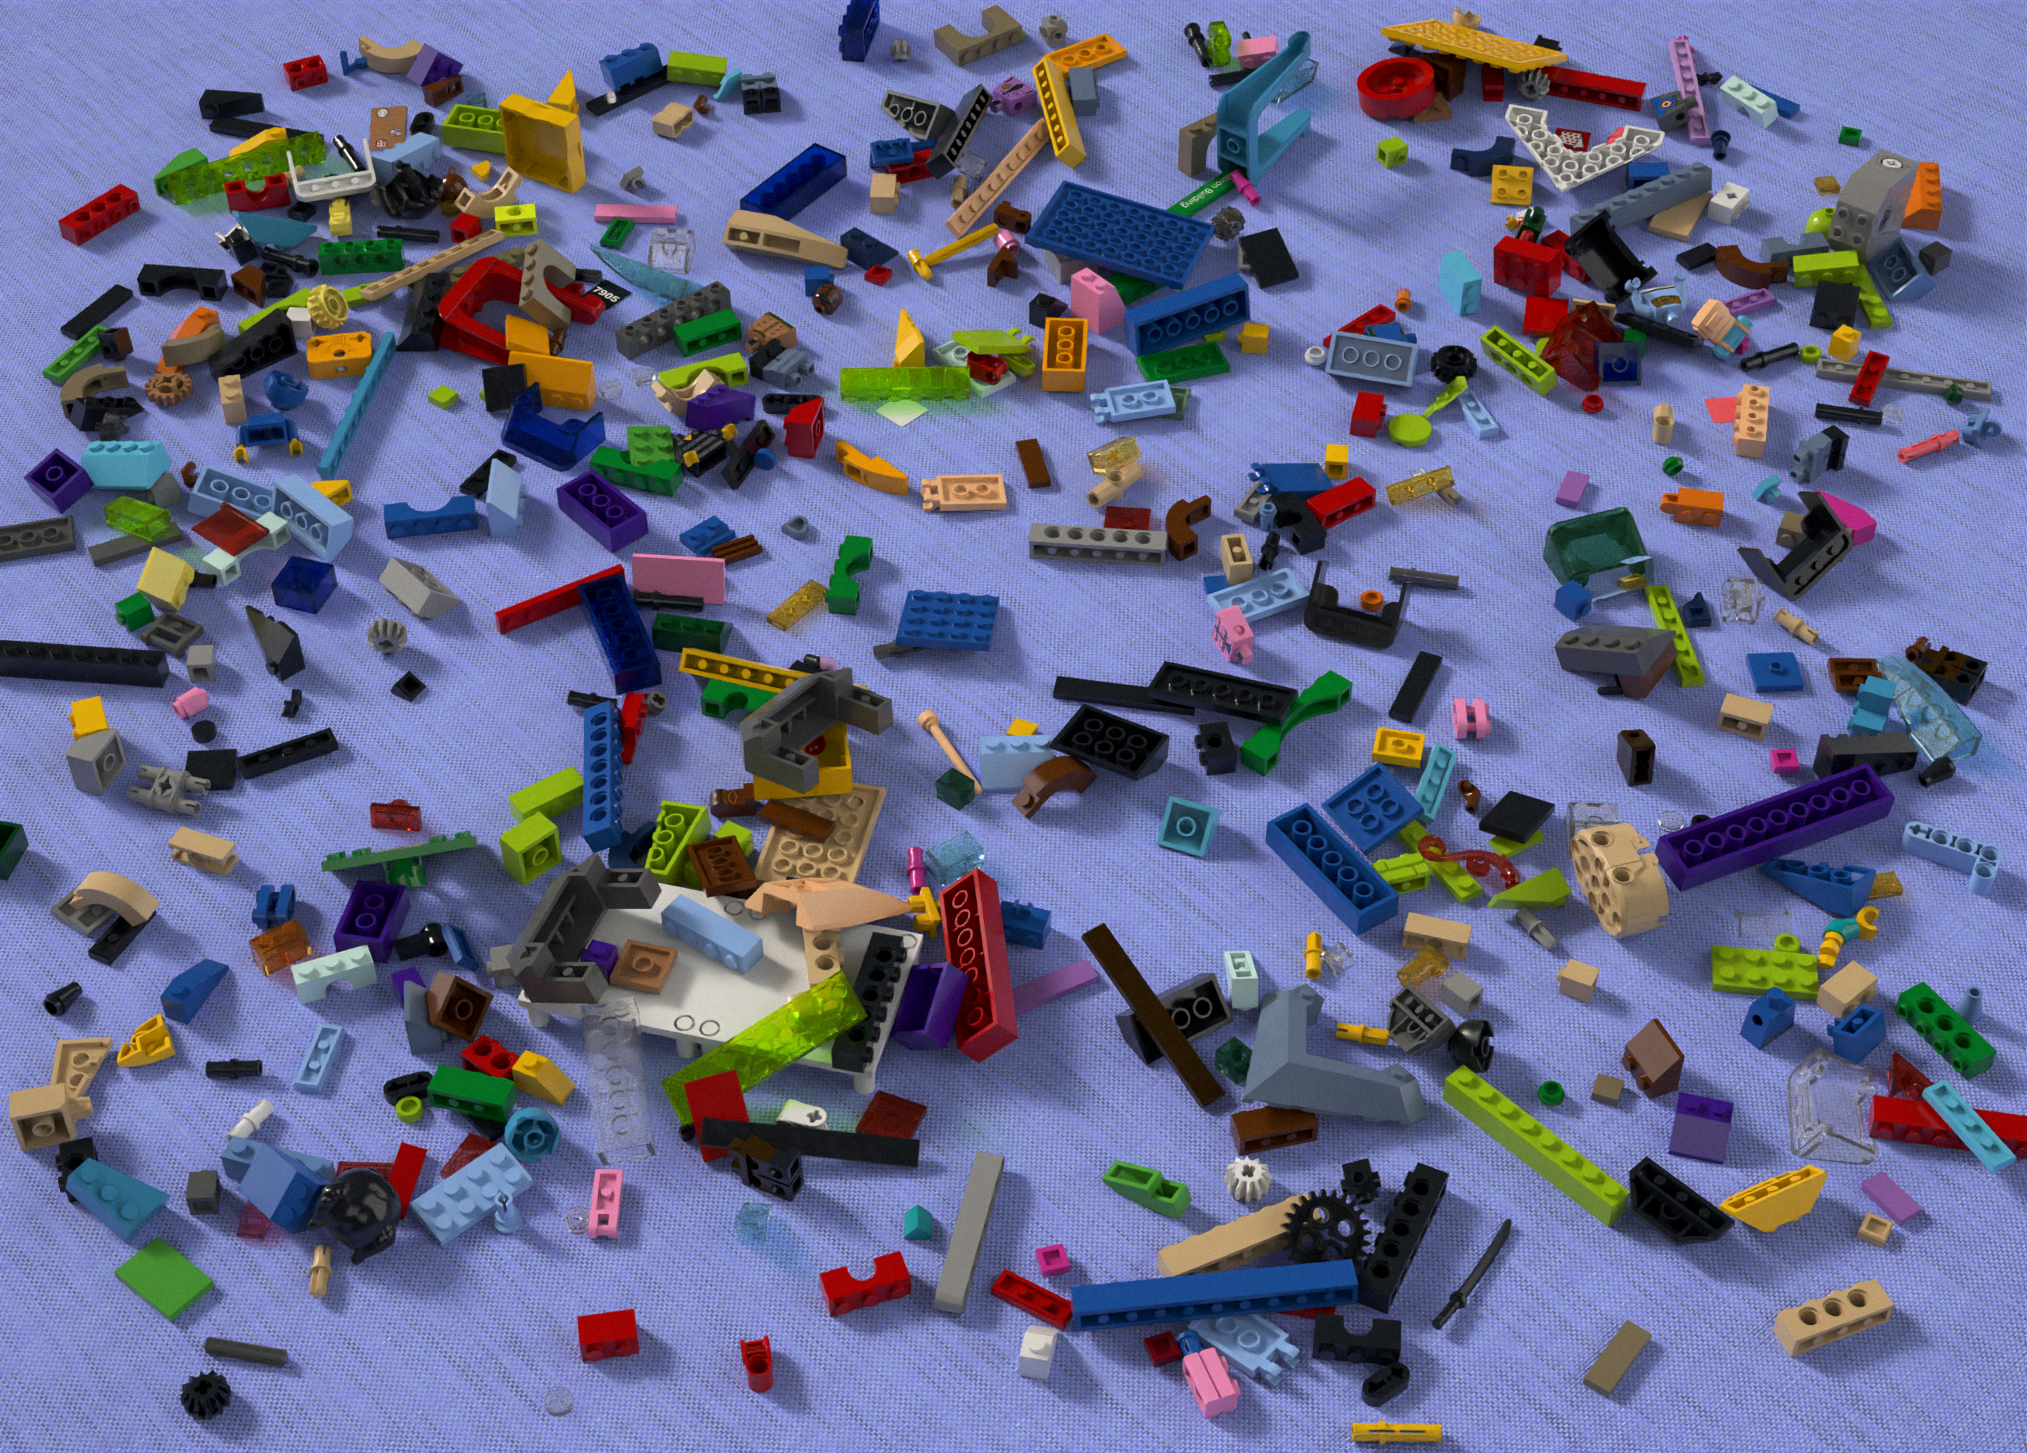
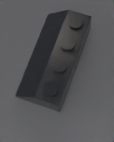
(422, 320)
(1193, 1005)

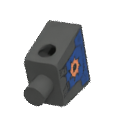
(1672, 109)

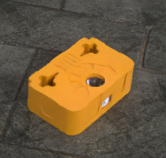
(339, 354)

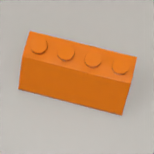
(1925, 199)

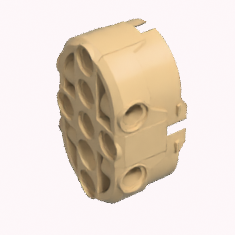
(1619, 883)

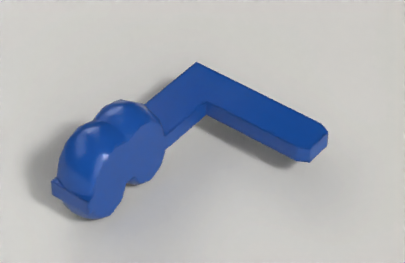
(359, 63)

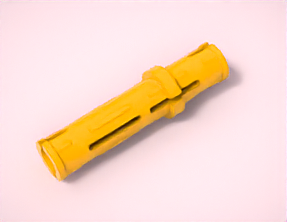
(1410, 1433)

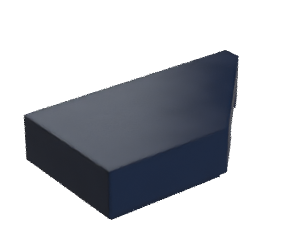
(1696, 612)

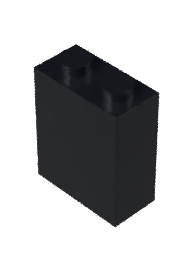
(1834, 305)

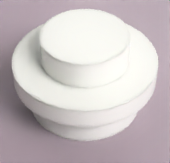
(1315, 356)

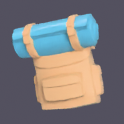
(1720, 327)

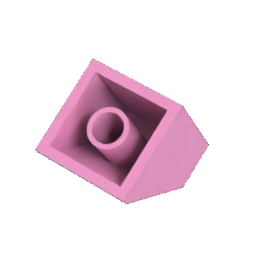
(1095, 300)

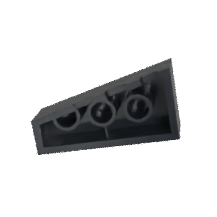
(255, 348)
(1884, 753)

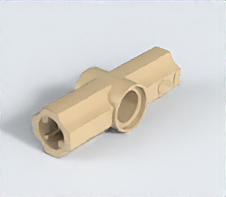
(1114, 484)

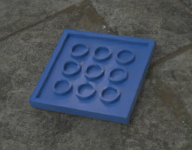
(948, 620)

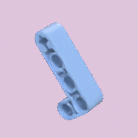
(1955, 852)

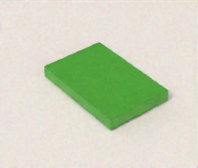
(164, 1279)

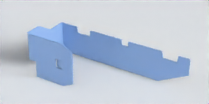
(1649, 569)

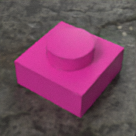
(1784, 761)
(1052, 1260)

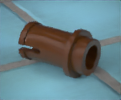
(1915, 652)

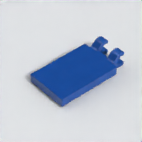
(1302, 478)

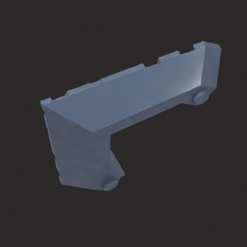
(1296, 1080)

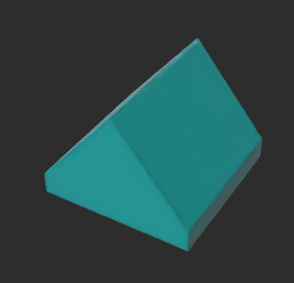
(918, 1223)

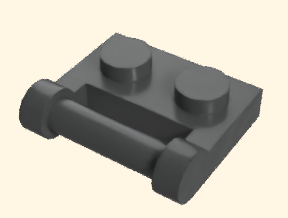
(174, 627)

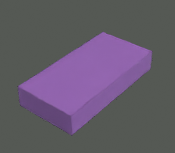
(1572, 489)
(1891, 1198)

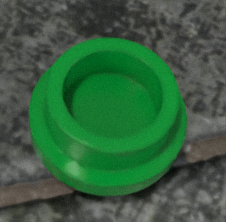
(1672, 465)
(1551, 1093)

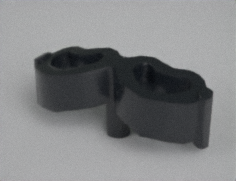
(1713, 78)
(292, 706)

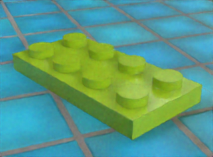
(1759, 970)

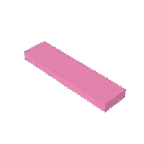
(636, 213)

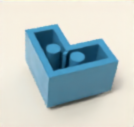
(1873, 707)

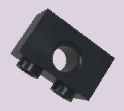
(1216, 748)
(71, 1157)

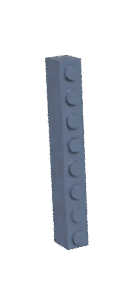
(1649, 198)

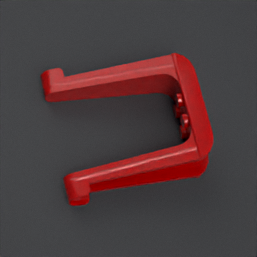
(489, 281)

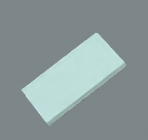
(956, 355)

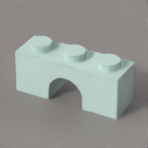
(1759, 106)
(315, 975)

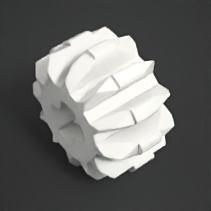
(1247, 1179)

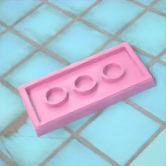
(680, 576)

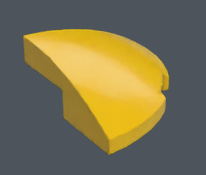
(148, 1045)

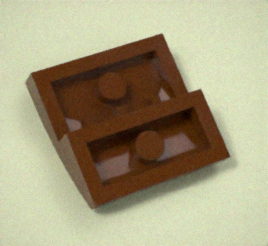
(1849, 673)

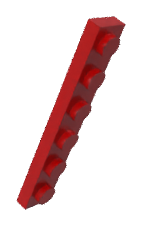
(547, 603)

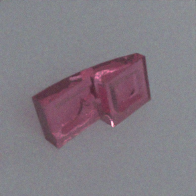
(253, 1223)

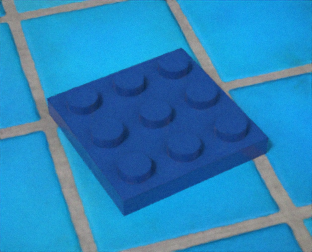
(1372, 808)

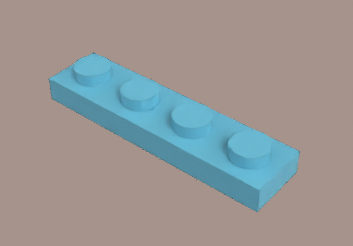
(1435, 780)
(1968, 1126)

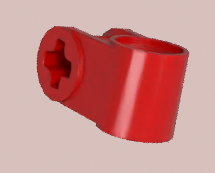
(984, 367)
(758, 1364)

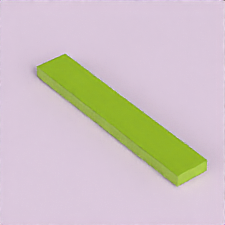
(1667, 617)

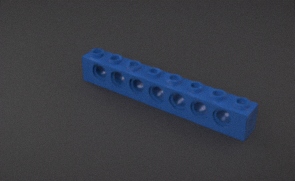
(602, 776)

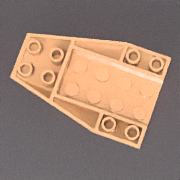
(825, 903)

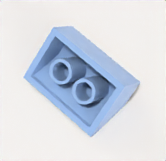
(505, 500)
(1010, 759)

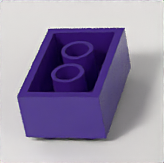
(373, 918)

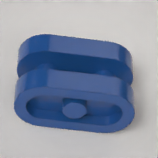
(266, 899)

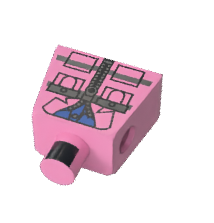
(1233, 635)

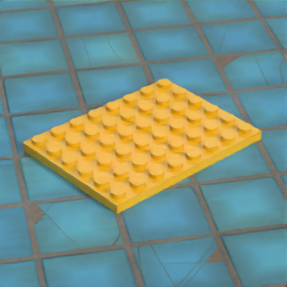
(1474, 44)

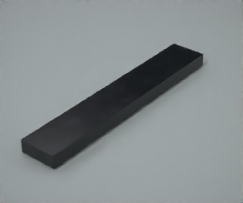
(627, 93)
(247, 128)
(1114, 694)

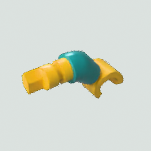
(1843, 930)

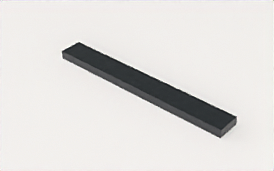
(815, 1142)

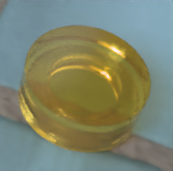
(449, 209)

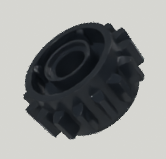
(1453, 362)

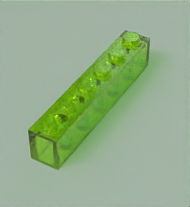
(905, 383)

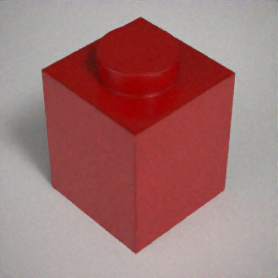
(465, 227)

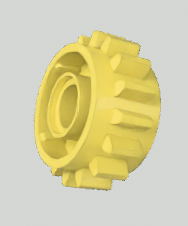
(327, 307)

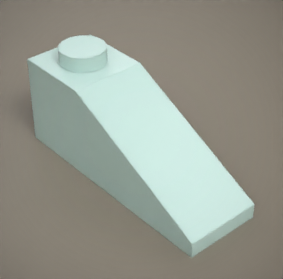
(1241, 980)

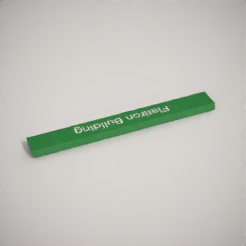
(1207, 193)

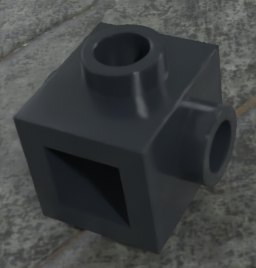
(1360, 1181)

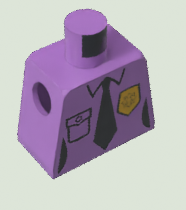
(1013, 97)

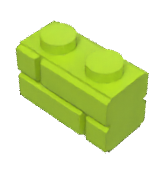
(1404, 872)

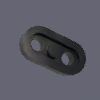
(423, 123)

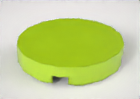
(1409, 430)

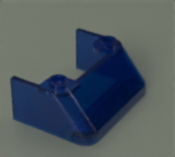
(545, 441)

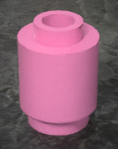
(1006, 238)
(190, 703)

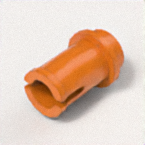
(1403, 301)

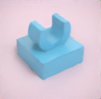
(1768, 489)

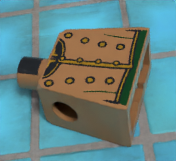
(767, 328)

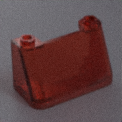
(1571, 345)

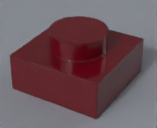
(1162, 1349)

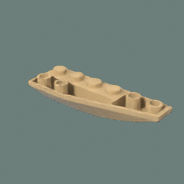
(780, 239)

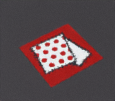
(1574, 139)

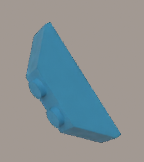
(274, 230)

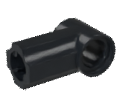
(428, 941)

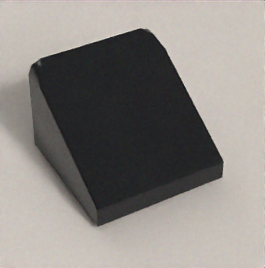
(1400, 48)
(408, 687)

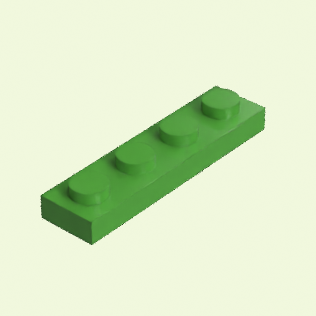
(75, 356)

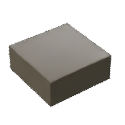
(1607, 1090)

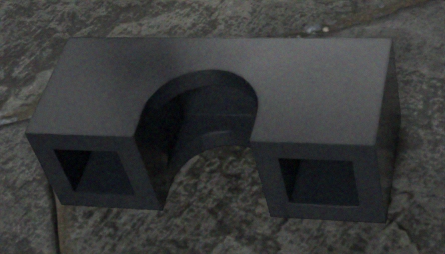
(1306, 532)
(1334, 1342)

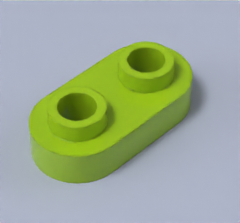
(1019, 364)

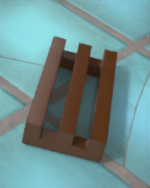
(737, 549)

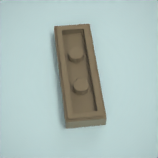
(1617, 1358)

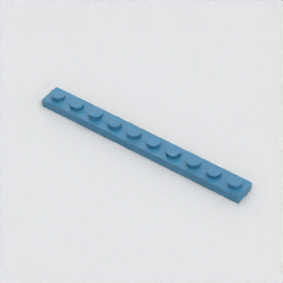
(358, 407)

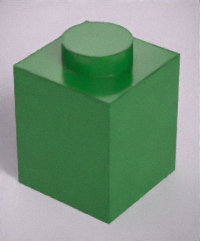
(134, 612)

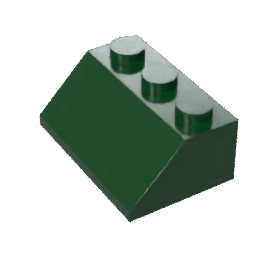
(681, 632)

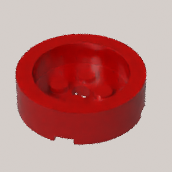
(1396, 87)

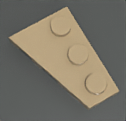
(78, 1063)

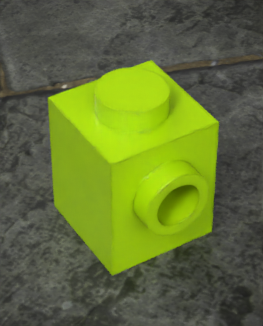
(1392, 152)

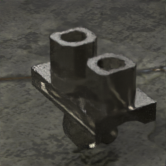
(113, 426)

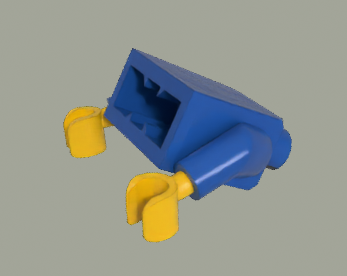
(266, 430)

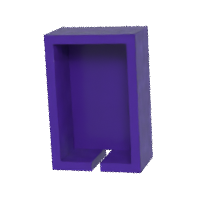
(929, 1006)

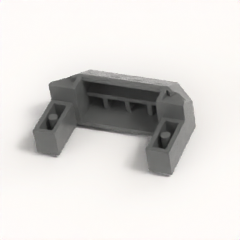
(798, 716)
(564, 923)

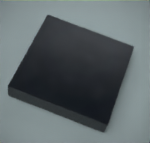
(503, 385)
(215, 765)

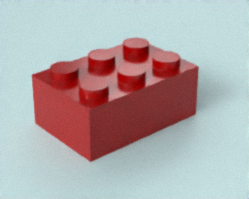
(1527, 266)

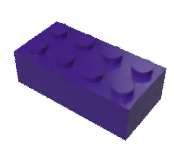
(602, 510)

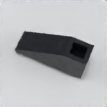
(91, 410)

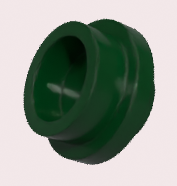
(1953, 394)

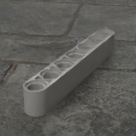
(969, 1233)

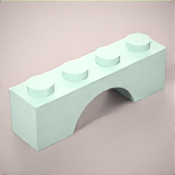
(227, 567)

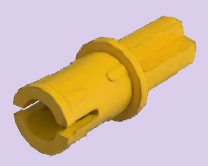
(919, 264)
(1312, 954)
(1362, 1034)

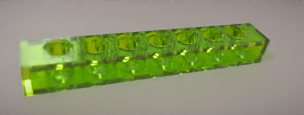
(235, 165)

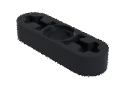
(779, 403)

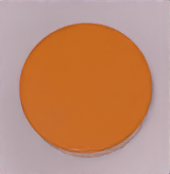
(1371, 600)

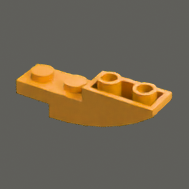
(871, 473)

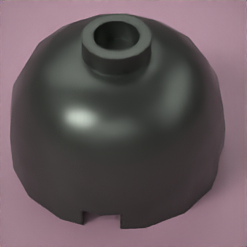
(1471, 1045)

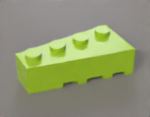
(676, 828)

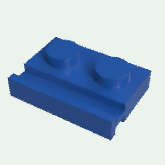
(707, 535)

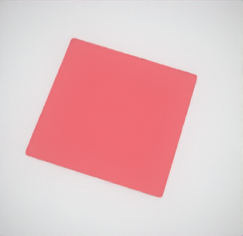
(1722, 409)

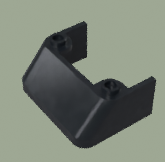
(1815, 556)
(1326, 617)

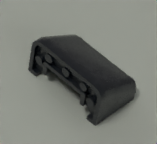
(1607, 259)

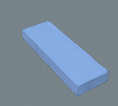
(1476, 414)
(319, 1058)

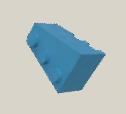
(116, 1198)

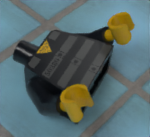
(701, 450)

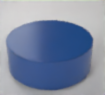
(765, 459)

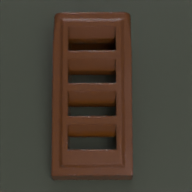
(432, 95)

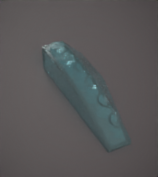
(646, 277)
(1929, 712)

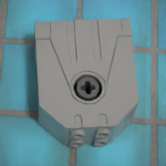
(1873, 205)

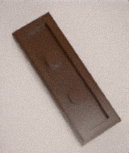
(1032, 463)
(796, 820)

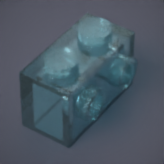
(954, 858)

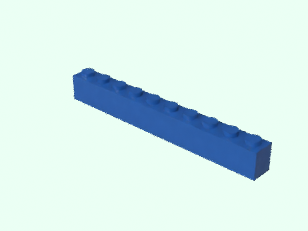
(1214, 1295)

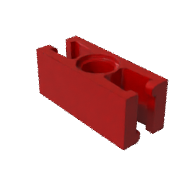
(1492, 83)
(912, 171)

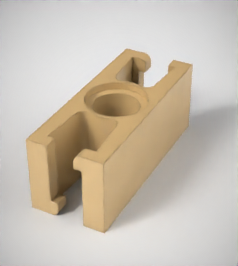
(203, 851)
(1444, 935)

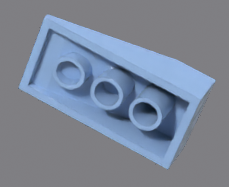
(221, 486)

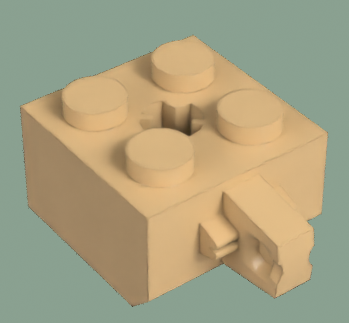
(46, 1115)

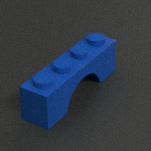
(455, 516)

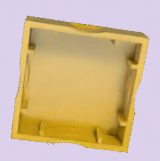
(543, 143)
(833, 766)

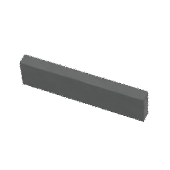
(129, 546)

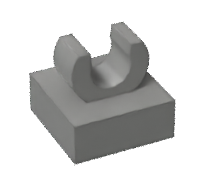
(631, 178)

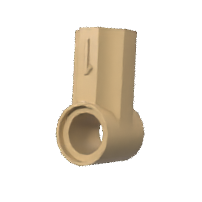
(1662, 424)

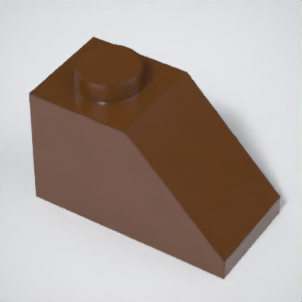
(250, 284)

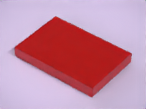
(1543, 315)
(716, 1098)

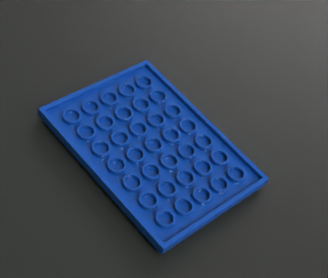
(1121, 235)

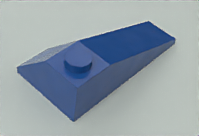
(1833, 889)

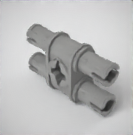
(169, 790)

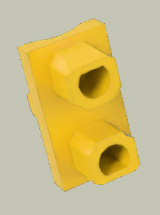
(929, 911)

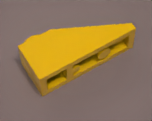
(564, 95)
(262, 139)

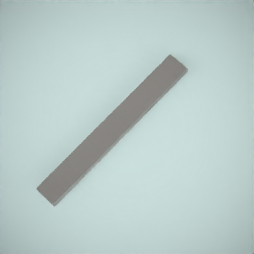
(1906, 379)

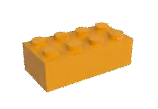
(1065, 354)

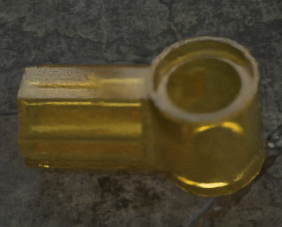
(1426, 964)

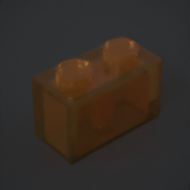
(280, 947)

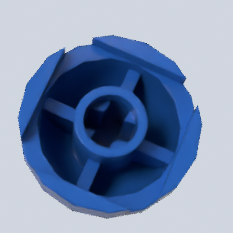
(283, 391)

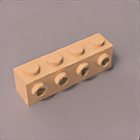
(1751, 420)

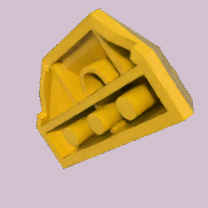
(1777, 1199)

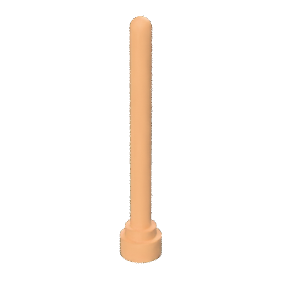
(929, 721)

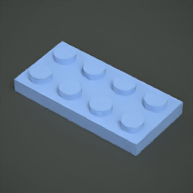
(1262, 595)
(470, 1193)

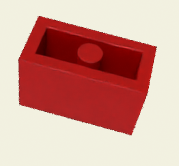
(1368, 414)
(608, 1335)

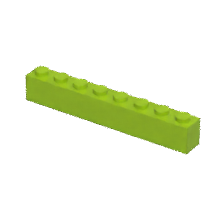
(1536, 1145)

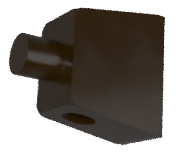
(1637, 748)

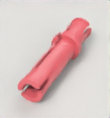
(1935, 443)

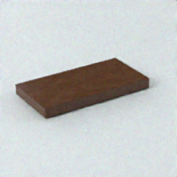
(721, 866)

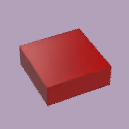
(878, 275)

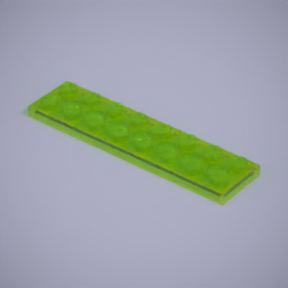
(774, 1040)

